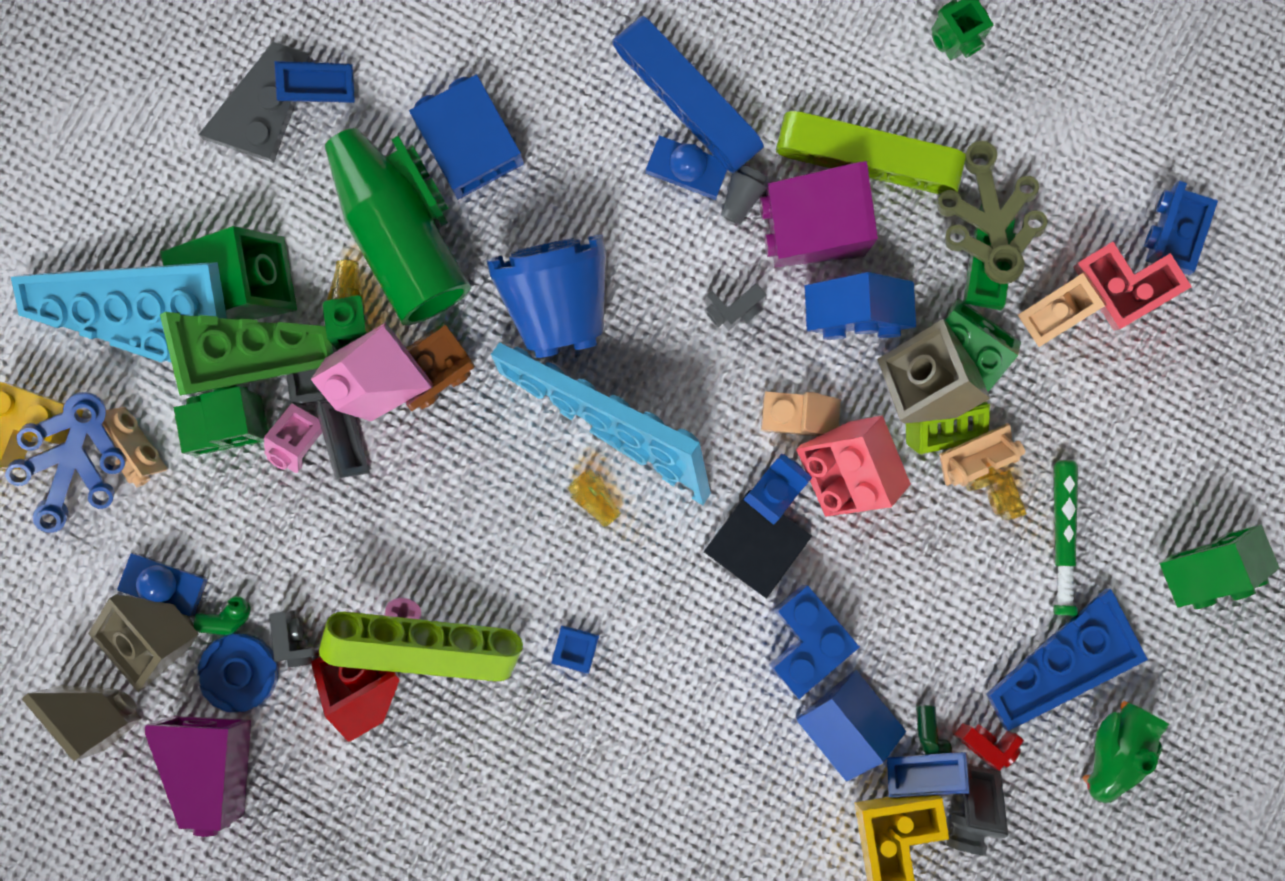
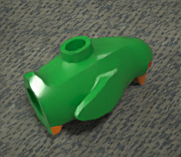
(1124, 752)

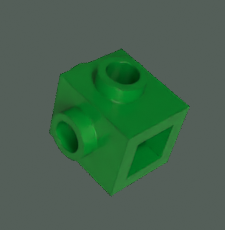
(961, 28)

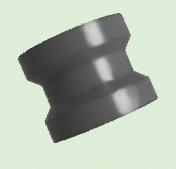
(962, 840)

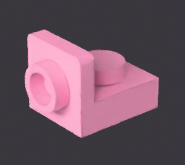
(291, 438)

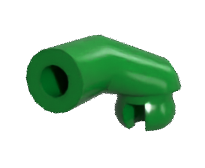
(227, 621)

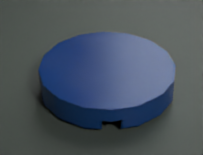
(237, 673)

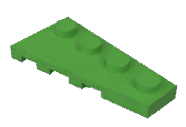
(230, 352)

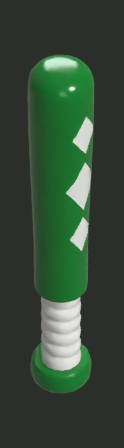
(1065, 519)

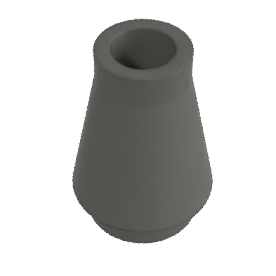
(743, 192)

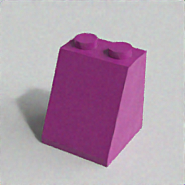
(820, 216)
(202, 769)

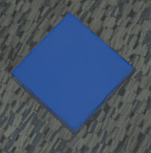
(575, 649)

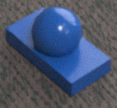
(686, 167)
(162, 583)

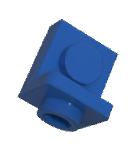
(778, 488)

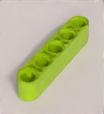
(888, 155)
(419, 646)

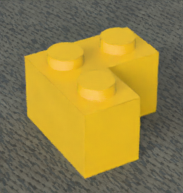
(21, 408)
(891, 826)

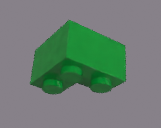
(220, 420)
(1225, 567)

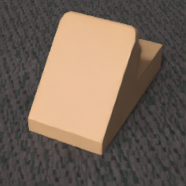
(1062, 309)
(799, 414)

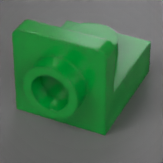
(345, 320)

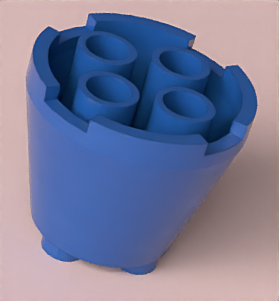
(554, 293)

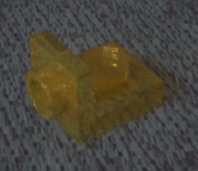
(1004, 494)

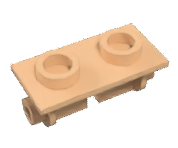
(140, 455)
(974, 457)

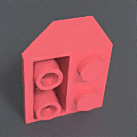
(855, 467)

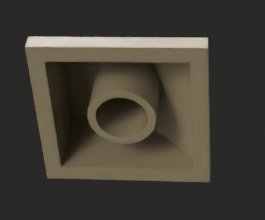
(932, 376)
(142, 637)
(83, 717)

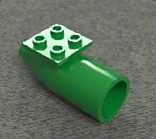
(393, 224)

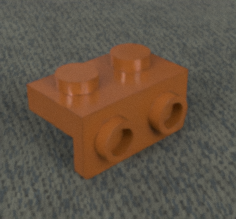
(442, 361)

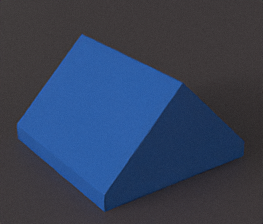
(852, 727)

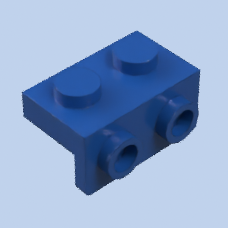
(1181, 227)

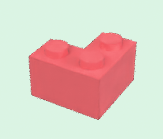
(1127, 293)

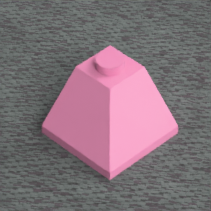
(371, 375)

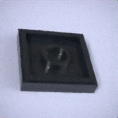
(756, 548)

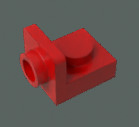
(982, 742)

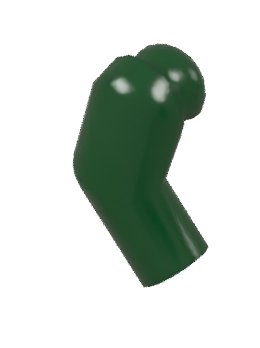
(928, 731)

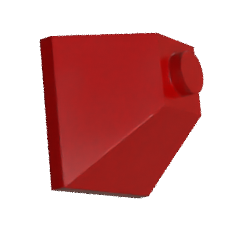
(354, 697)

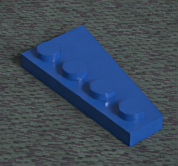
(1072, 661)

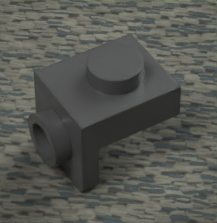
(744, 308)

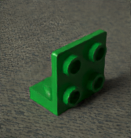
(984, 341)

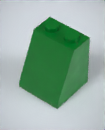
(251, 270)

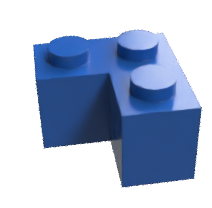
(860, 304)
(820, 642)

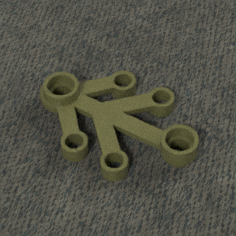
(992, 219)

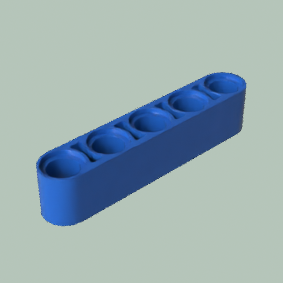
(688, 94)

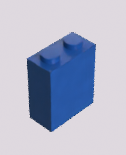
(466, 136)

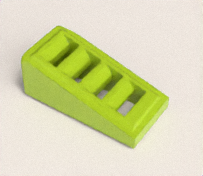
(924, 435)

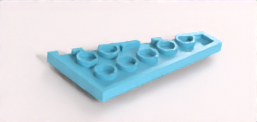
(121, 302)
(634, 434)

